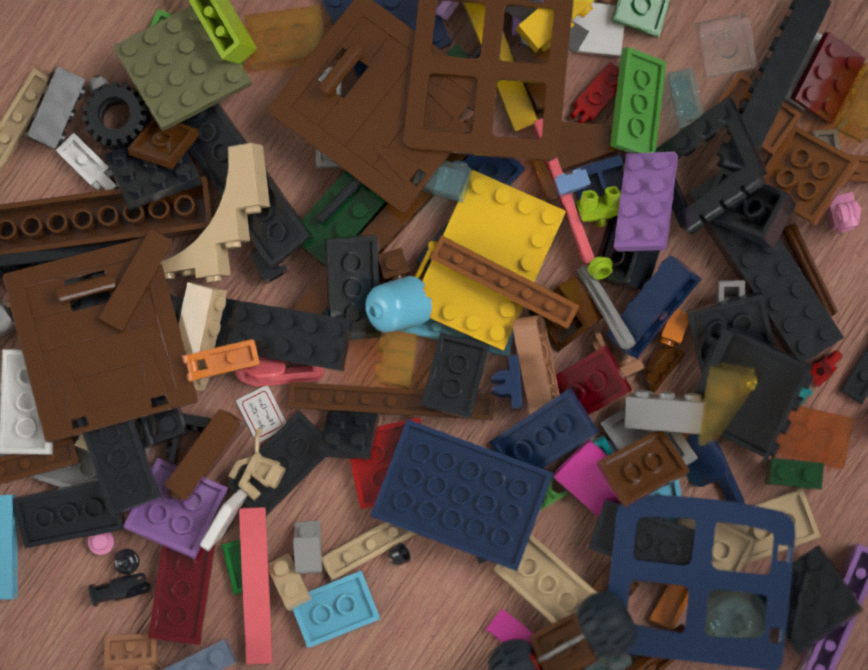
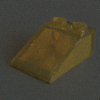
(725, 394)

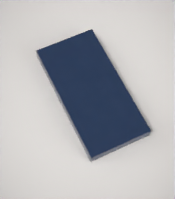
(547, 432)

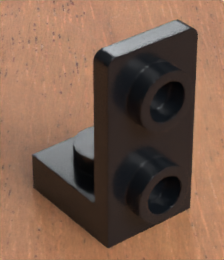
(194, 423)

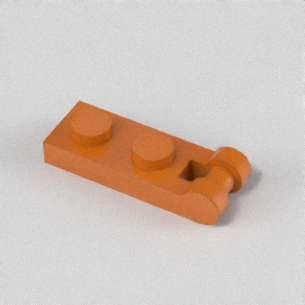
(222, 360)

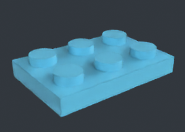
(336, 609)

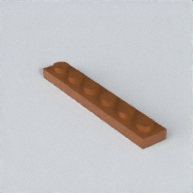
(505, 282)

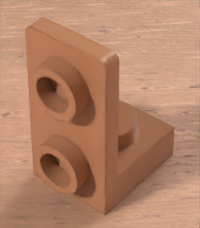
(627, 366)

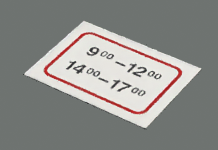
(261, 412)

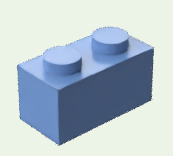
(573, 182)

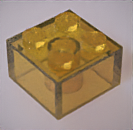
(397, 359)

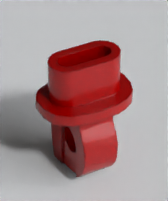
(829, 366)

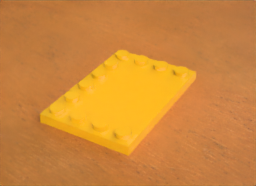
(505, 229)

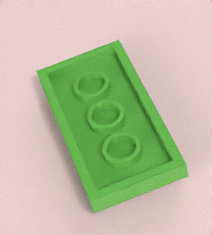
(638, 102)

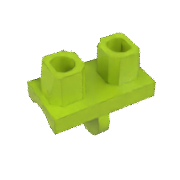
(599, 208)

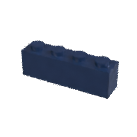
(657, 303)

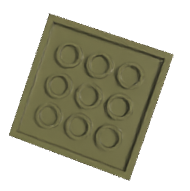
(179, 68)

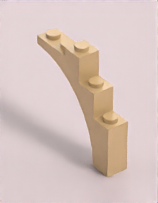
(244, 194)

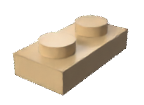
(288, 583)

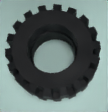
(102, 102)

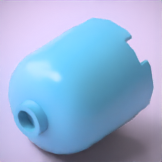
(398, 305)

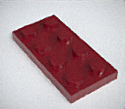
(181, 596)

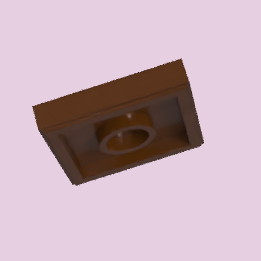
(163, 147)

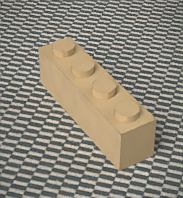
(201, 321)

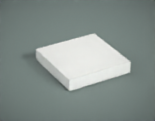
(224, 519)

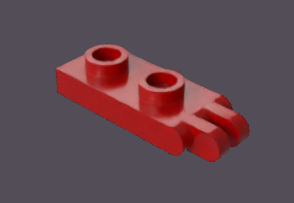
(597, 95)

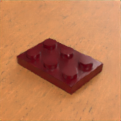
(828, 78)
(594, 380)

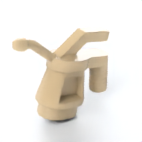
(263, 469)

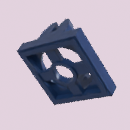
(511, 383)

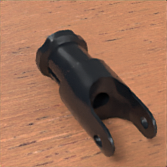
(119, 588)

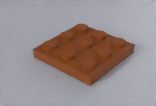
(809, 172)

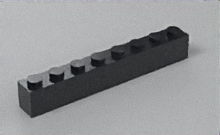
(776, 77)

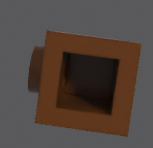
(393, 265)

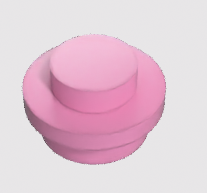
(101, 543)

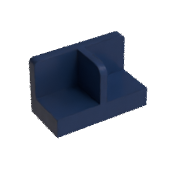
(603, 175)

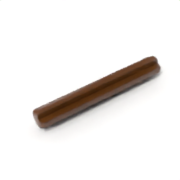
(808, 267)

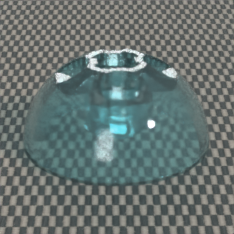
(725, 607)

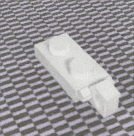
(86, 163)

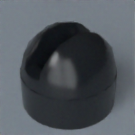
(399, 554)

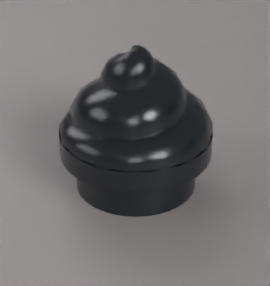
(126, 561)

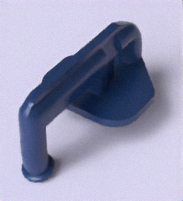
(712, 467)

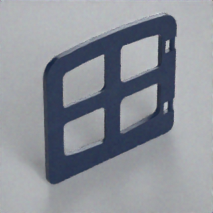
(702, 577)

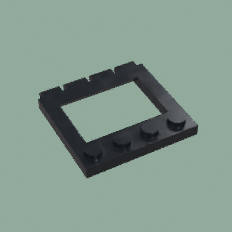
(732, 189)

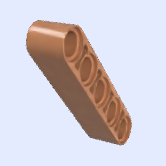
(535, 361)

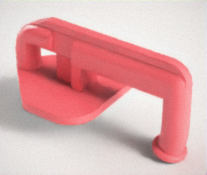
(275, 372)

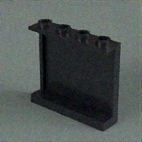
(775, 394)

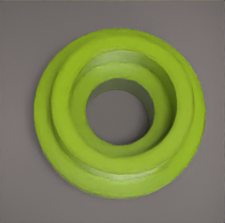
(600, 268)

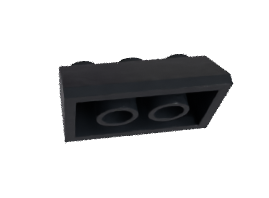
(629, 268)

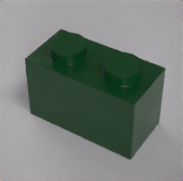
(794, 473)

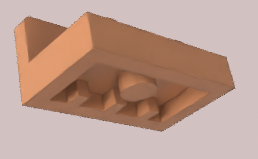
(131, 652)

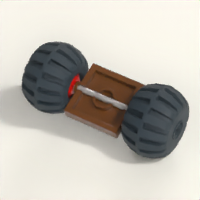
(570, 643)

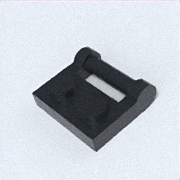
(169, 425)

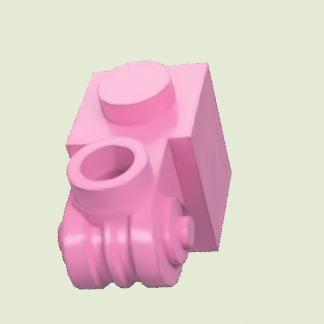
(843, 213)

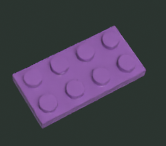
(646, 201)

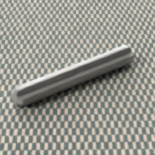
(606, 308)

